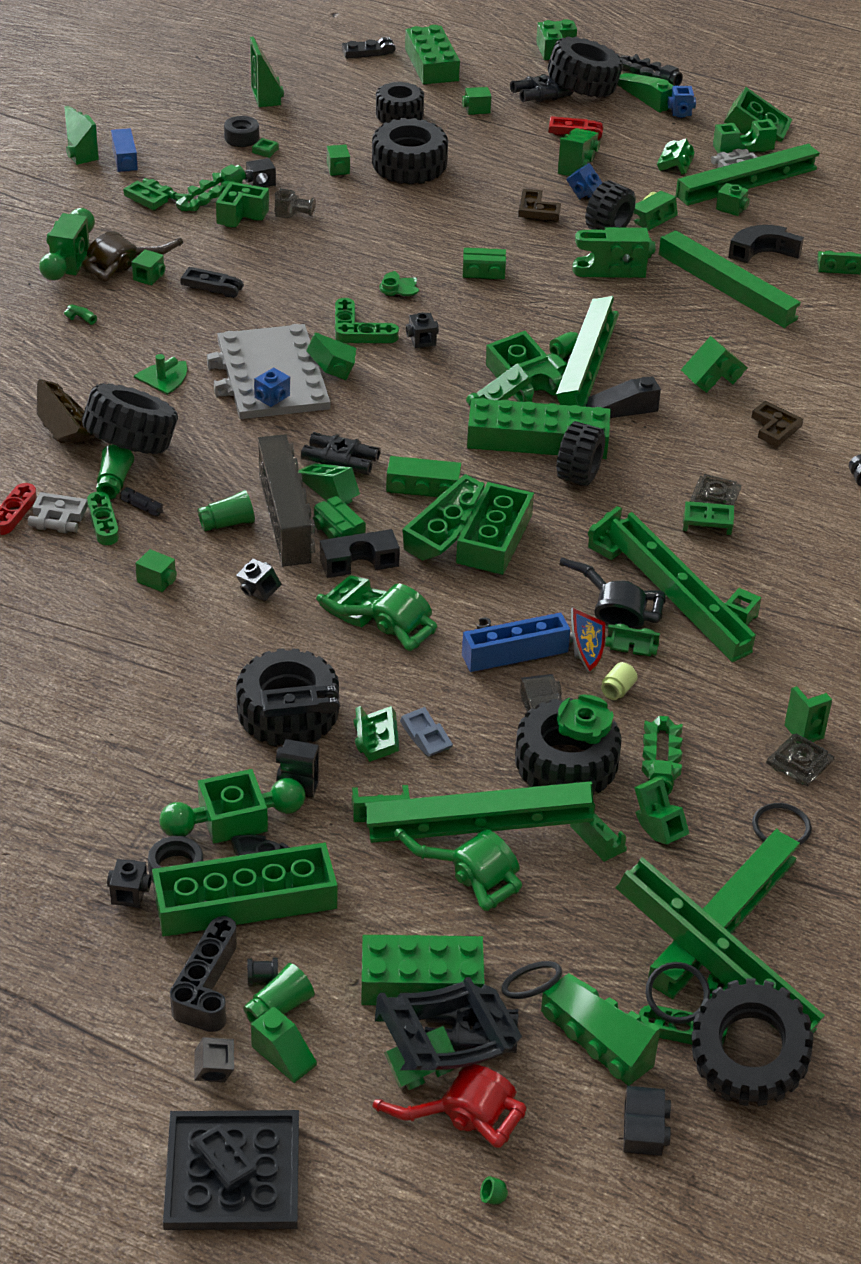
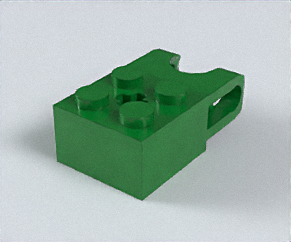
(613, 253)
(531, 358)

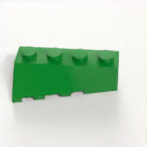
(602, 1028)

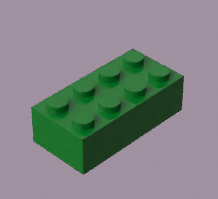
(432, 54)
(494, 528)
(418, 963)

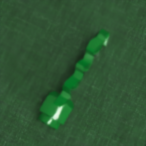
(228, 174)
(654, 768)

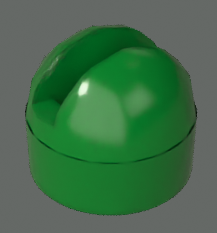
(493, 1191)

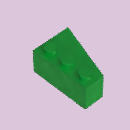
(577, 150)

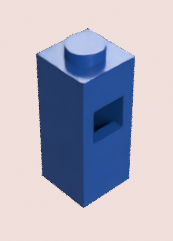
(124, 150)

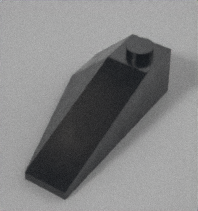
(629, 398)

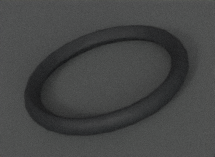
(784, 806)
(538, 965)
(678, 1020)

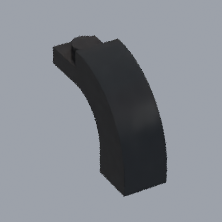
(764, 239)

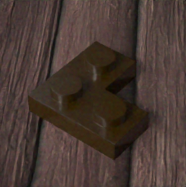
(532, 206)
(777, 421)

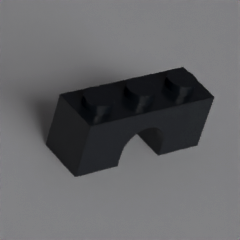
(376, 547)

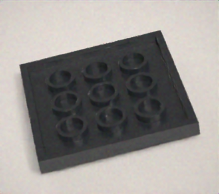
(199, 1199)

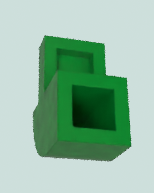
(656, 815)

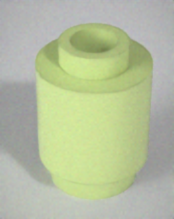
(619, 681)

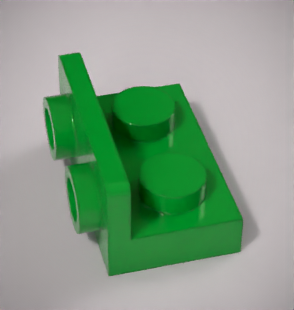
(839, 262)

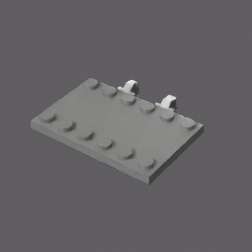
(254, 352)

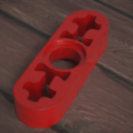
(14, 499)

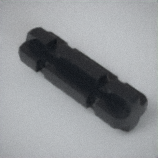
(142, 501)

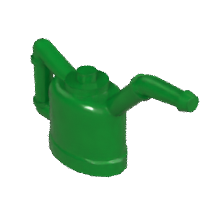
(395, 613)
(477, 863)

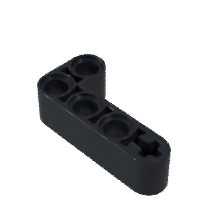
(192, 993)

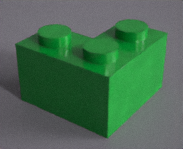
(552, 31)
(241, 201)
(712, 363)

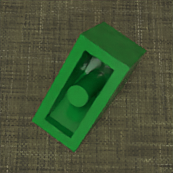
(332, 355)
(282, 1044)

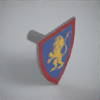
(588, 638)

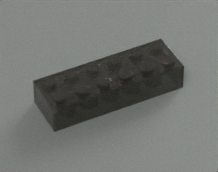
(286, 500)

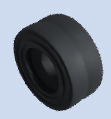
(241, 131)

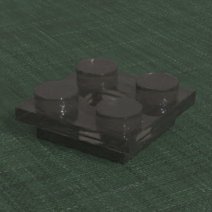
(716, 490)
(803, 770)

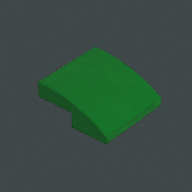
(354, 591)

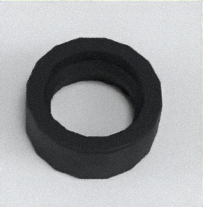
(172, 847)

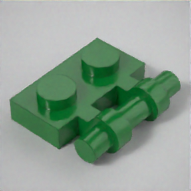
(149, 193)

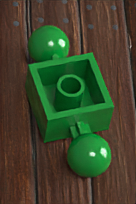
(67, 244)
(232, 806)

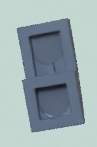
(425, 733)

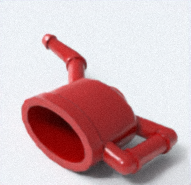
(472, 1103)

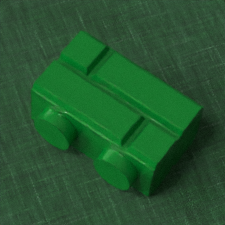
(484, 263)
(337, 519)

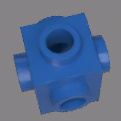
(682, 101)
(584, 181)
(272, 387)

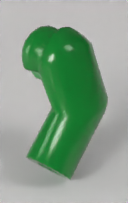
(73, 310)

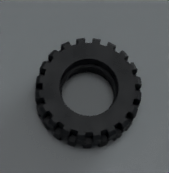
(585, 67)
(409, 151)
(129, 418)
(281, 671)
(546, 766)
(758, 1002)

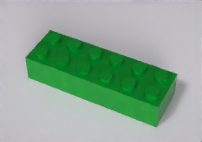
(528, 425)
(245, 888)

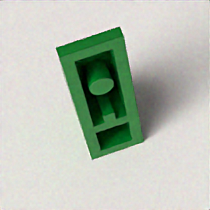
(331, 481)

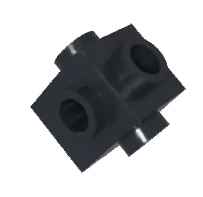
(422, 330)
(258, 580)
(128, 883)

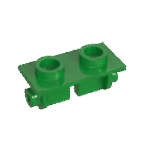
(644, 640)

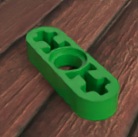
(101, 525)

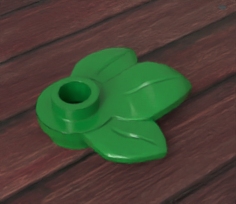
(393, 284)

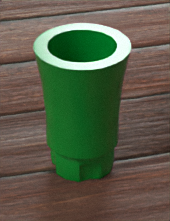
(114, 469)
(227, 512)
(284, 993)

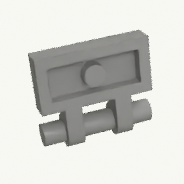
(735, 156)
(60, 507)

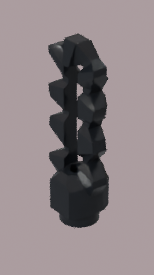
(666, 72)

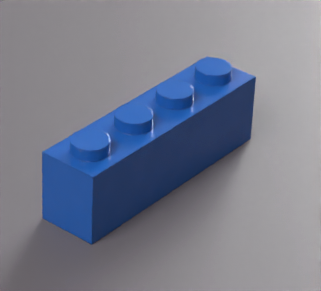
(515, 642)

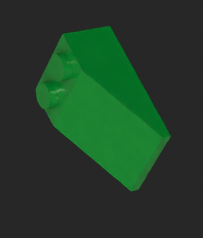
(264, 82)
(751, 107)

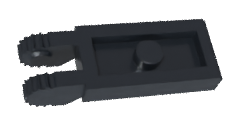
(368, 48)
(212, 281)
(299, 701)

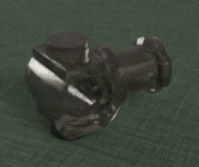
(289, 204)

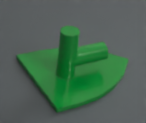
(164, 375)

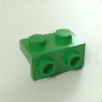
(676, 153)
(599, 535)
(376, 733)

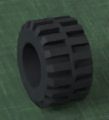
(399, 101)
(610, 206)
(580, 453)

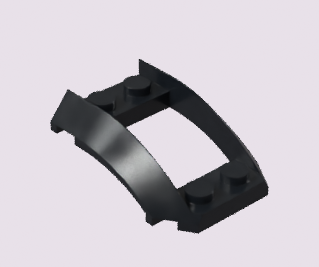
(406, 1010)

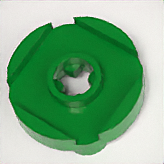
(590, 730)

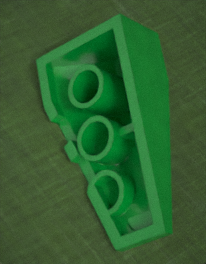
(442, 520)

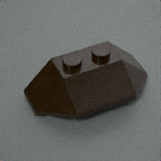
(60, 413)

